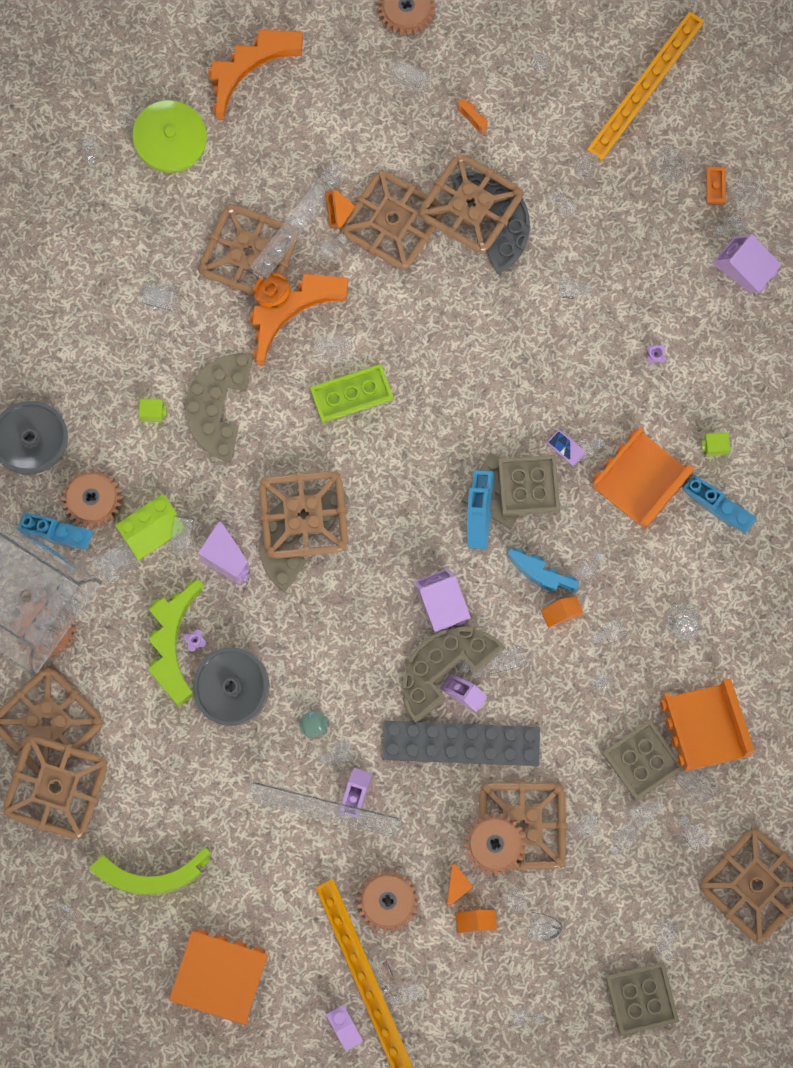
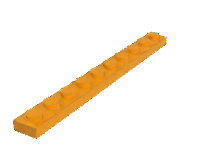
(645, 86)
(363, 975)

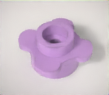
(659, 349)
(195, 645)

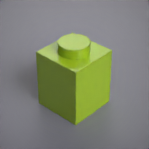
(152, 410)
(716, 444)

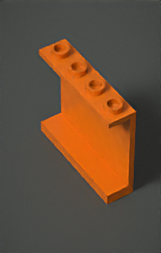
(641, 478)
(707, 726)
(218, 976)

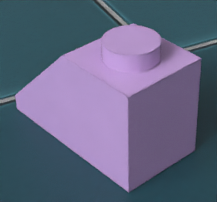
(464, 692)
(357, 788)
(344, 1027)

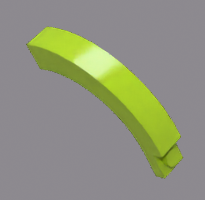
(150, 885)

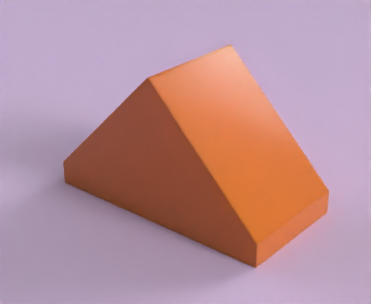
(338, 208)
(561, 611)
(458, 885)
(476, 921)

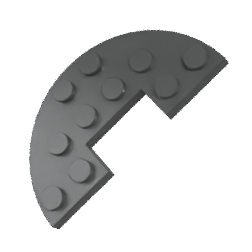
(513, 237)

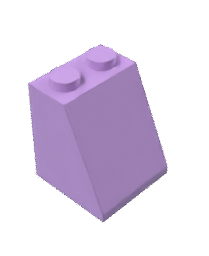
(748, 263)
(224, 555)
(442, 600)

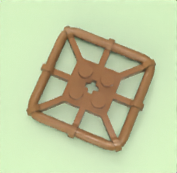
(469, 191)
(379, 221)
(243, 240)
(294, 505)
(48, 708)
(43, 793)
(533, 817)
(743, 885)

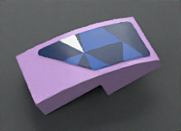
(566, 448)

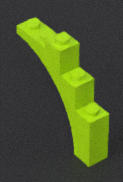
(164, 641)

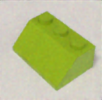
(148, 527)

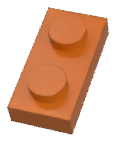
(468, 111)
(715, 186)

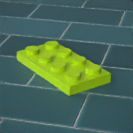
(351, 393)

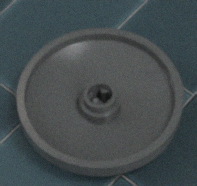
(31, 437)
(231, 686)

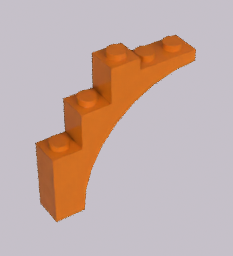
(267, 47)
(314, 290)

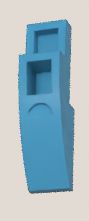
(718, 504)
(479, 509)
(56, 532)
(534, 570)

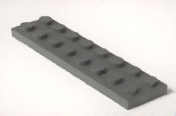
(461, 743)

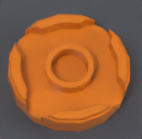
(272, 290)

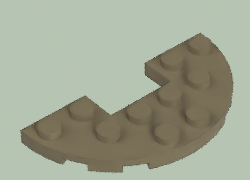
(207, 399)
(285, 570)
(436, 658)

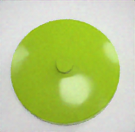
(169, 136)

